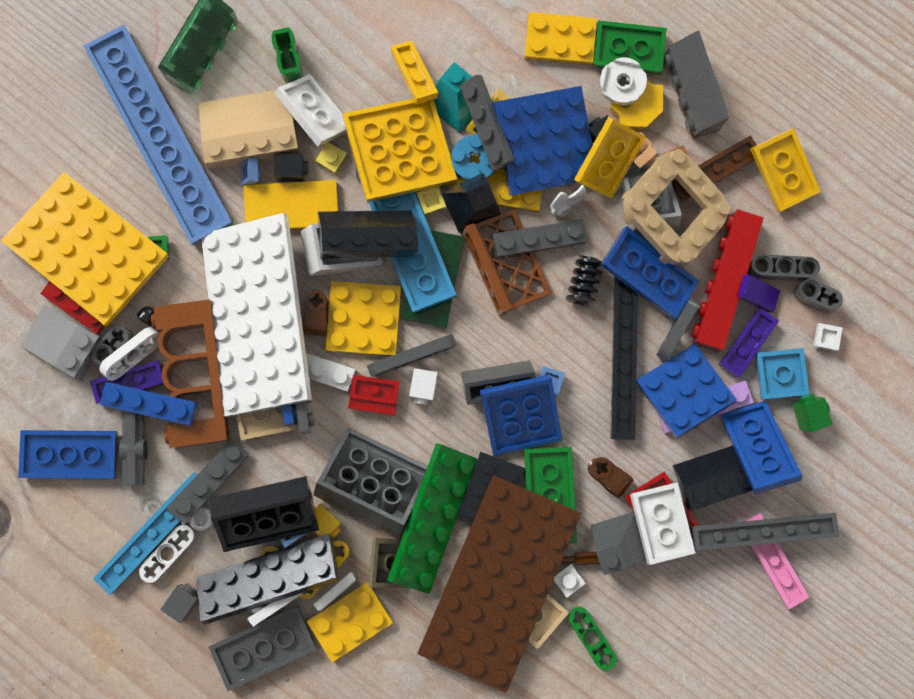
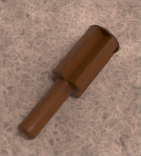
(582, 558)

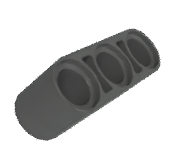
(794, 265)

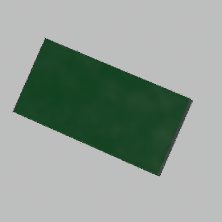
(450, 250)

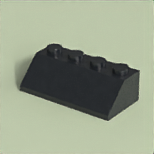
(367, 234)
(711, 478)
(264, 514)

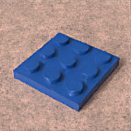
(685, 391)
(521, 415)

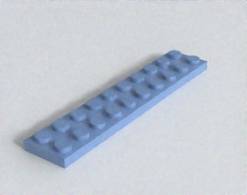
(158, 134)

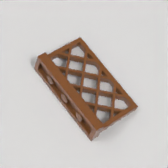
(489, 272)

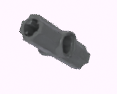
(133, 449)

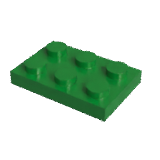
(630, 41)

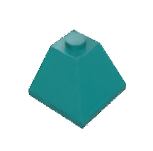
(450, 101)

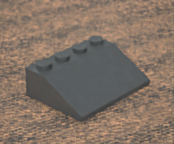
(371, 481)

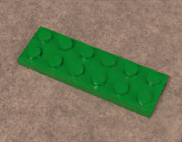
(432, 519)

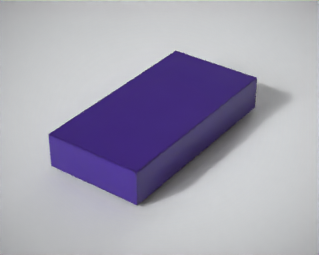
(758, 293)

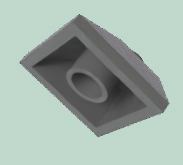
(618, 543)

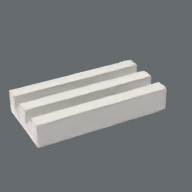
(335, 591)

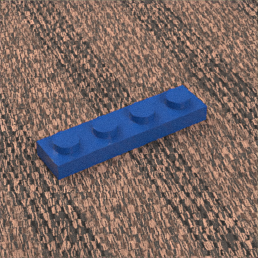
(149, 403)

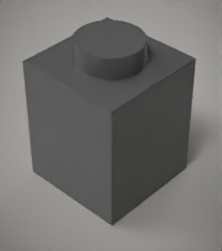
(181, 602)

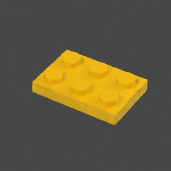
(560, 38)
(610, 158)
(785, 170)
(349, 622)

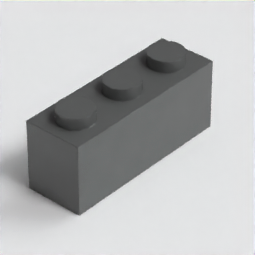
(494, 376)

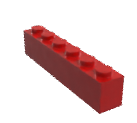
(724, 287)

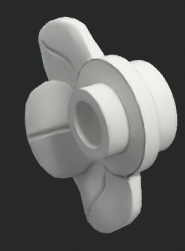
(562, 203)

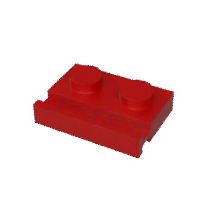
(374, 395)

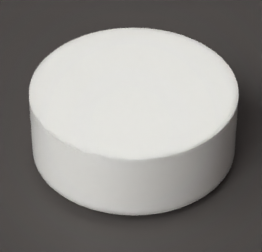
(201, 520)

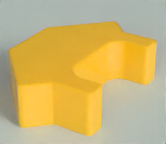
(644, 111)

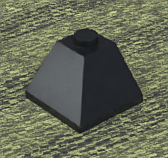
(471, 202)

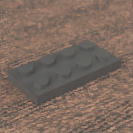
(262, 648)

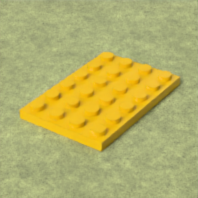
(85, 249)

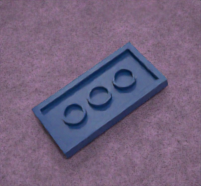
(639, 267)
(760, 447)
(68, 454)

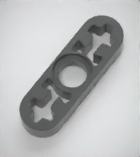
(677, 329)

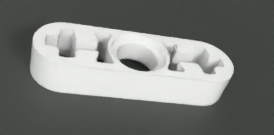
(120, 368)
(160, 571)

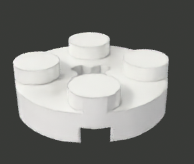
(614, 71)

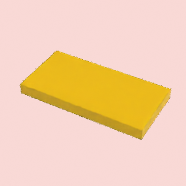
(296, 199)

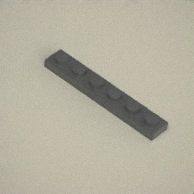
(765, 531)

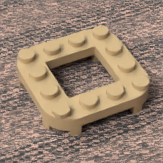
(653, 227)

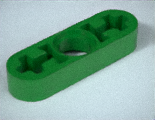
(607, 649)

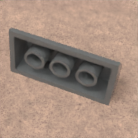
(696, 86)

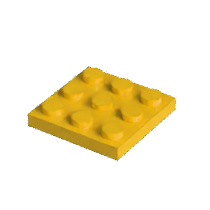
(363, 318)

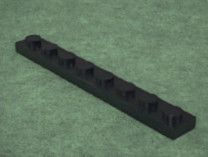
(624, 362)

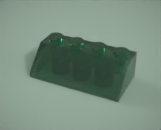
(197, 44)

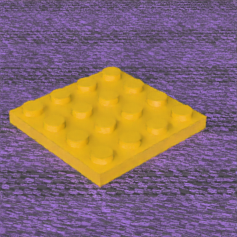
(399, 148)

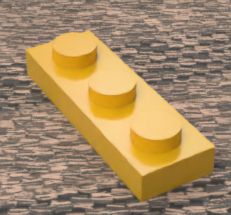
(414, 72)

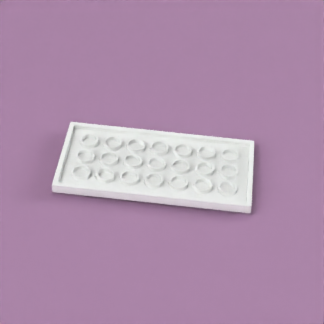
(256, 316)

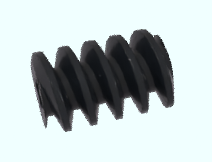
(584, 281)

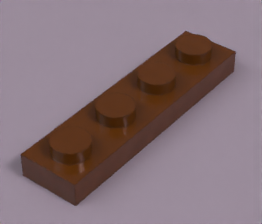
(722, 164)

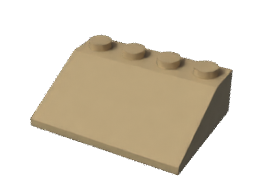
(245, 129)

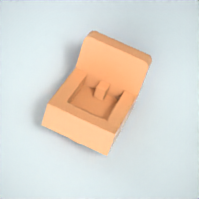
(646, 153)

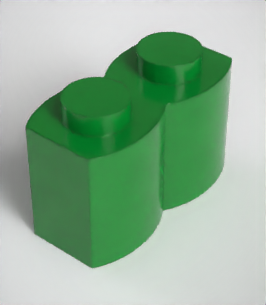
(287, 54)

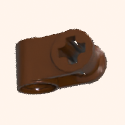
(315, 319)
(613, 478)

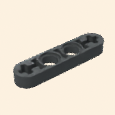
(411, 355)

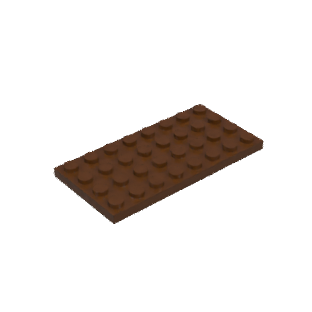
(499, 584)

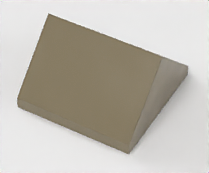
(382, 559)

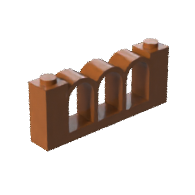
(183, 317)

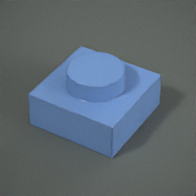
(250, 172)
(557, 378)

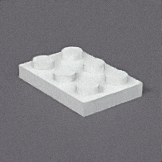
(312, 109)
(662, 523)

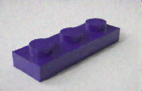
(748, 342)
(139, 377)

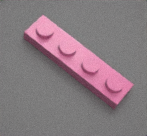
(779, 571)

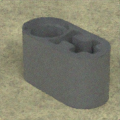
(819, 290)
(110, 337)

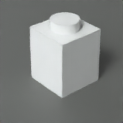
(423, 386)

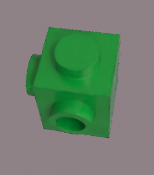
(812, 413)

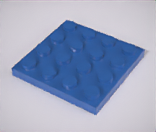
(546, 138)

